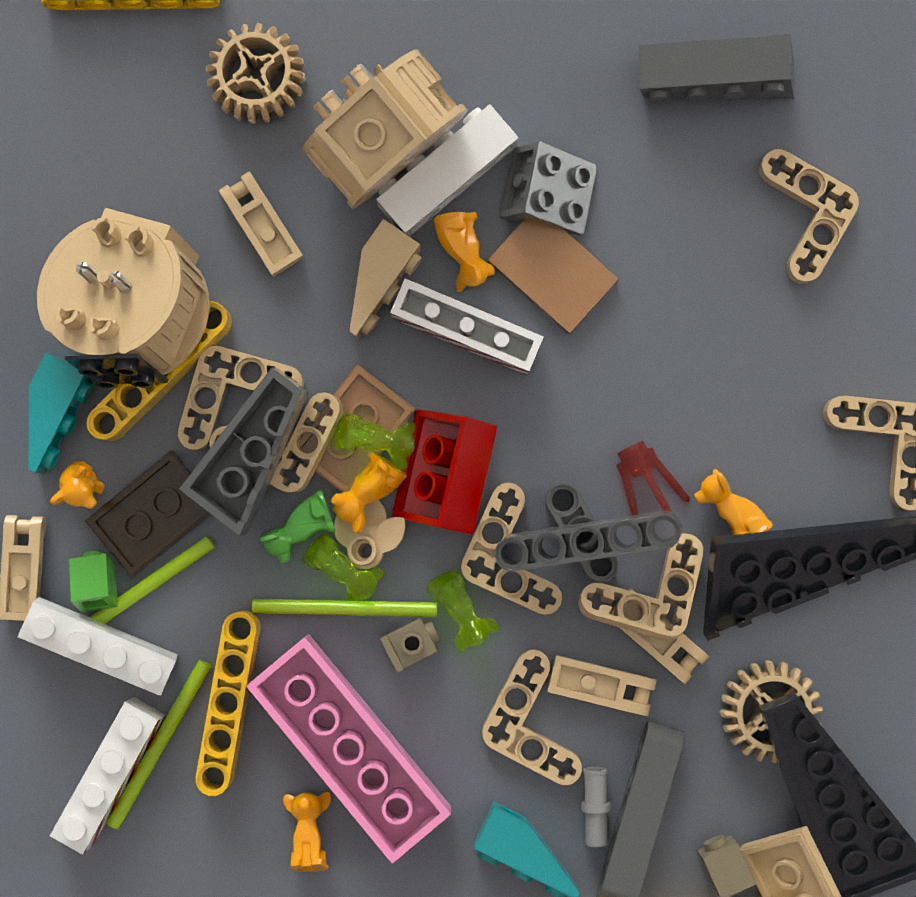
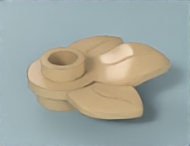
(378, 532)

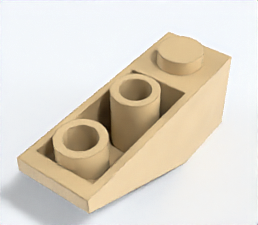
(382, 265)

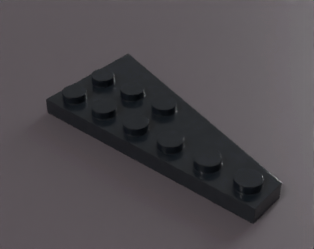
(792, 566)
(846, 818)

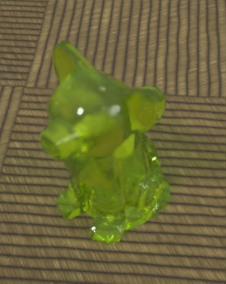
(354, 433)
(336, 565)
(450, 591)

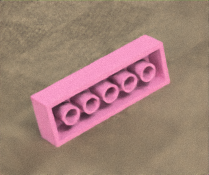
(350, 748)

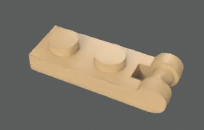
(262, 225)
(21, 566)
(664, 649)
(600, 685)

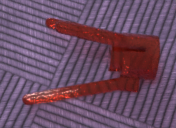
(638, 461)

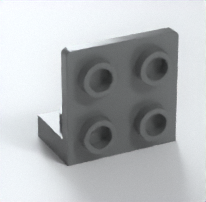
(548, 187)

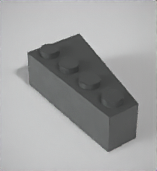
(718, 69)
(245, 456)

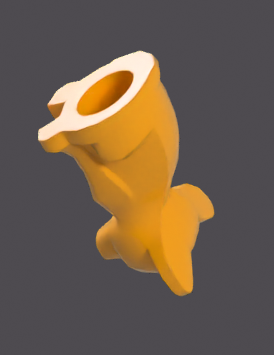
(459, 240)
(370, 485)
(77, 486)
(737, 511)
(306, 838)

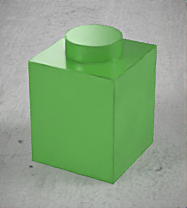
(93, 581)

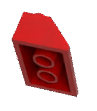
(445, 471)

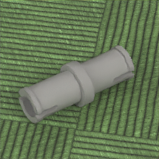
(595, 806)

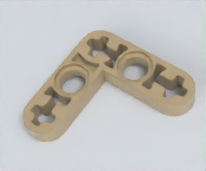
(824, 215)
(219, 384)
(903, 437)
(303, 471)
(480, 547)
(652, 608)
(519, 733)

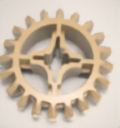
(267, 65)
(756, 721)

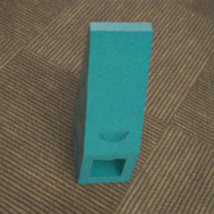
(53, 402)
(515, 842)

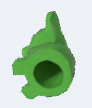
(305, 520)

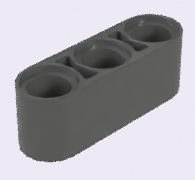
(579, 513)

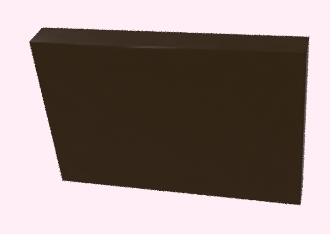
(148, 515)

